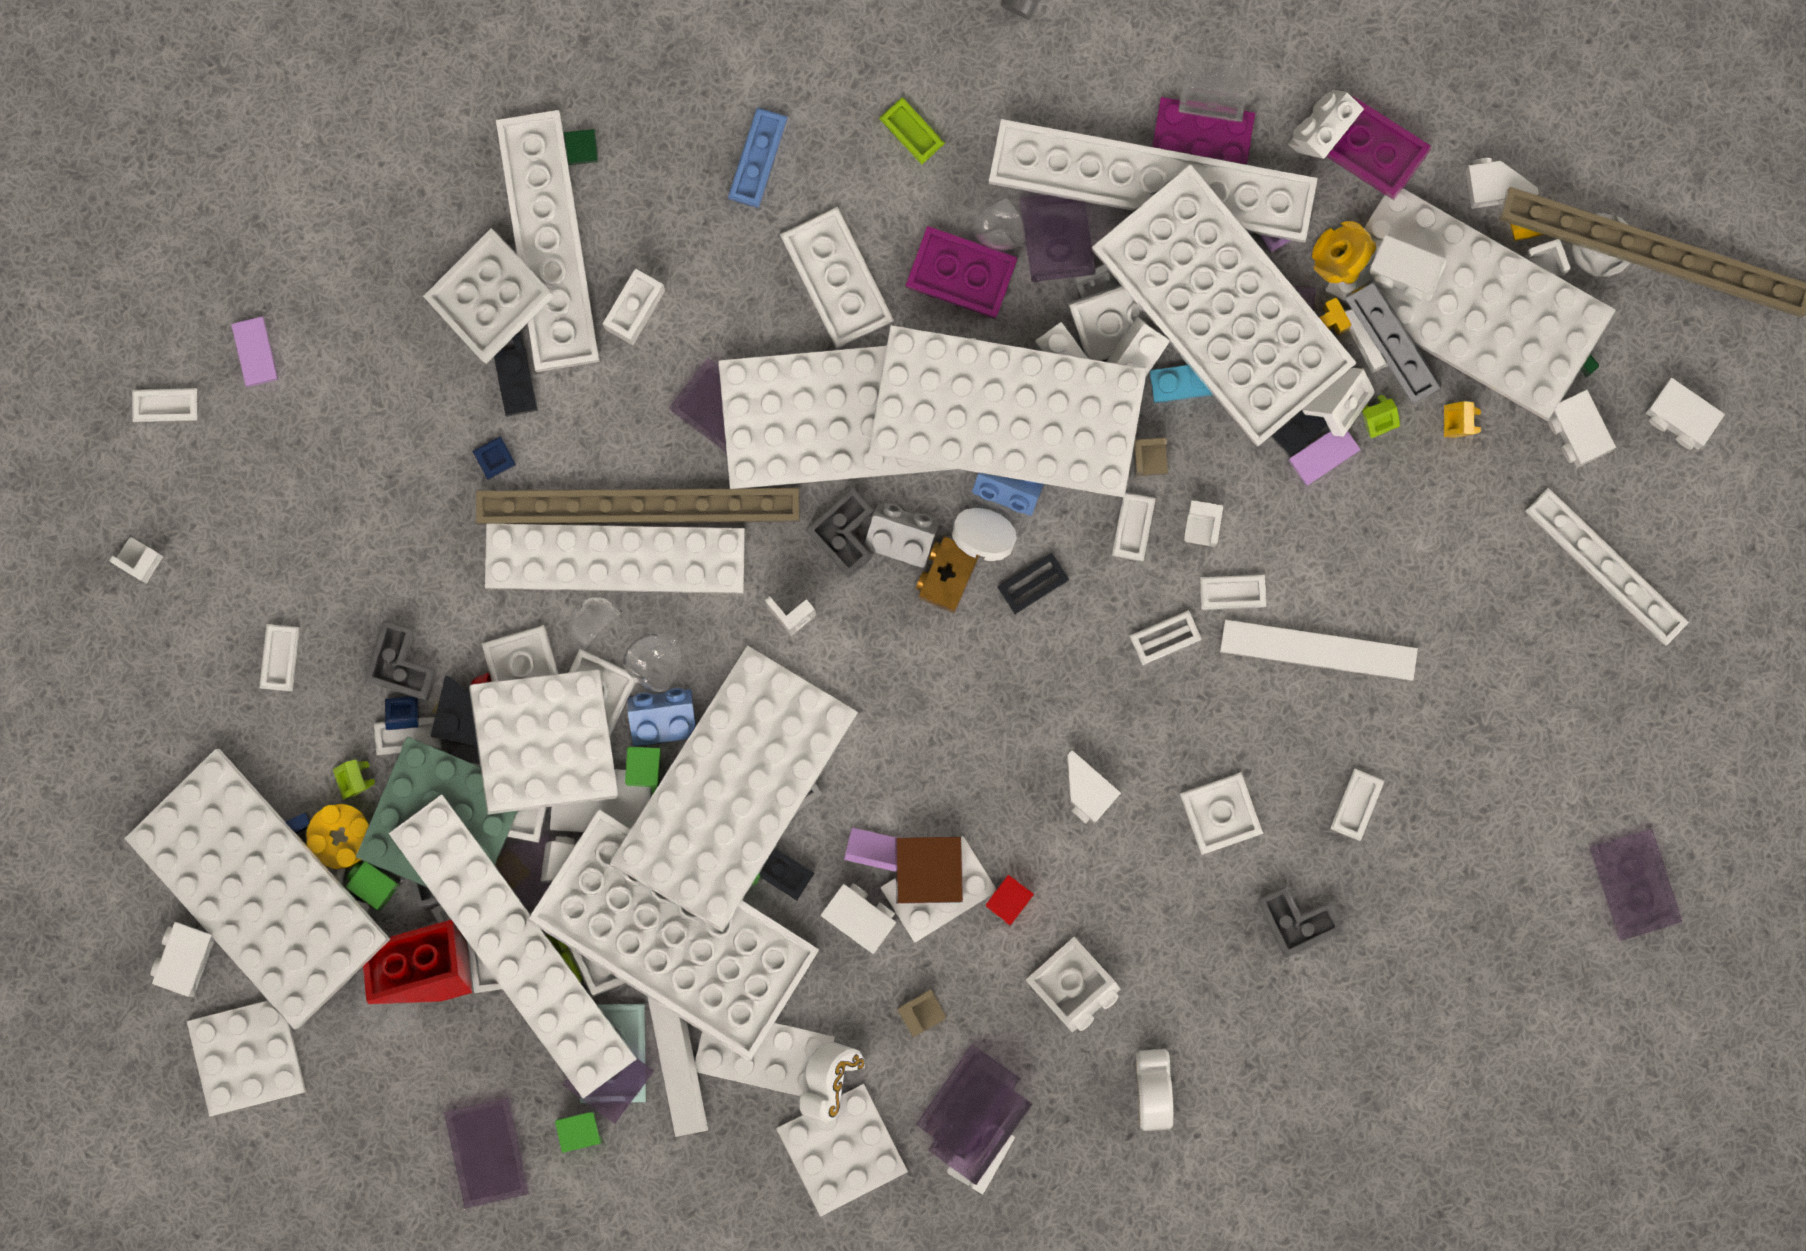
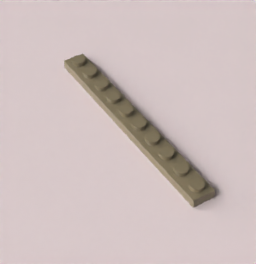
(1654, 251)
(637, 506)

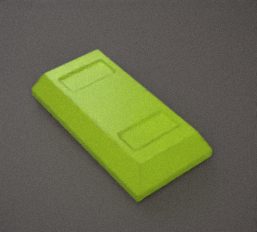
(912, 130)

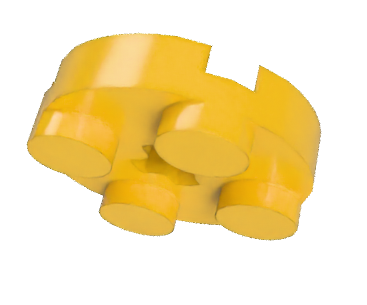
(1348, 266)
(331, 819)

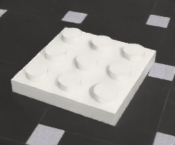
(488, 296)
(245, 1057)
(844, 1156)

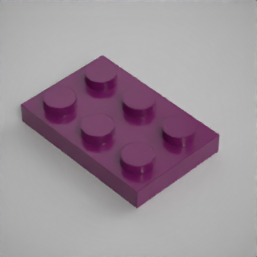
(1202, 134)
(1379, 152)
(961, 272)

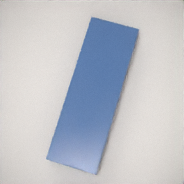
(757, 157)

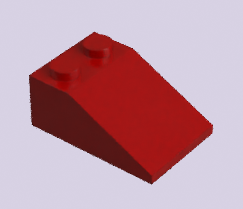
(420, 967)

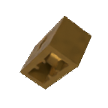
(948, 593)

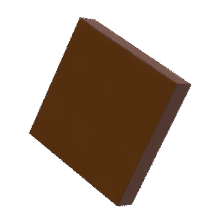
(928, 870)

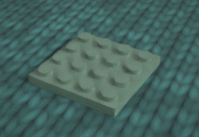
(417, 780)

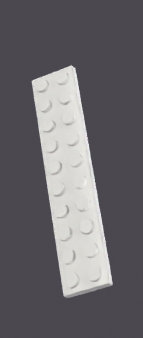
(1130, 174)
(512, 947)

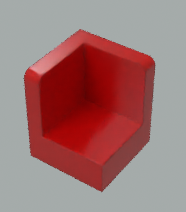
(1009, 900)

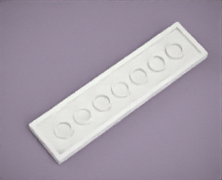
(548, 237)
(615, 558)

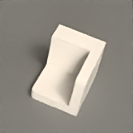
(1550, 257)
(1203, 523)
(137, 560)

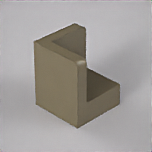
(1150, 457)
(921, 1013)

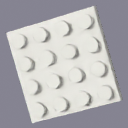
(543, 741)

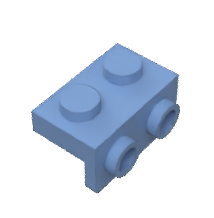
(1009, 492)
(661, 716)

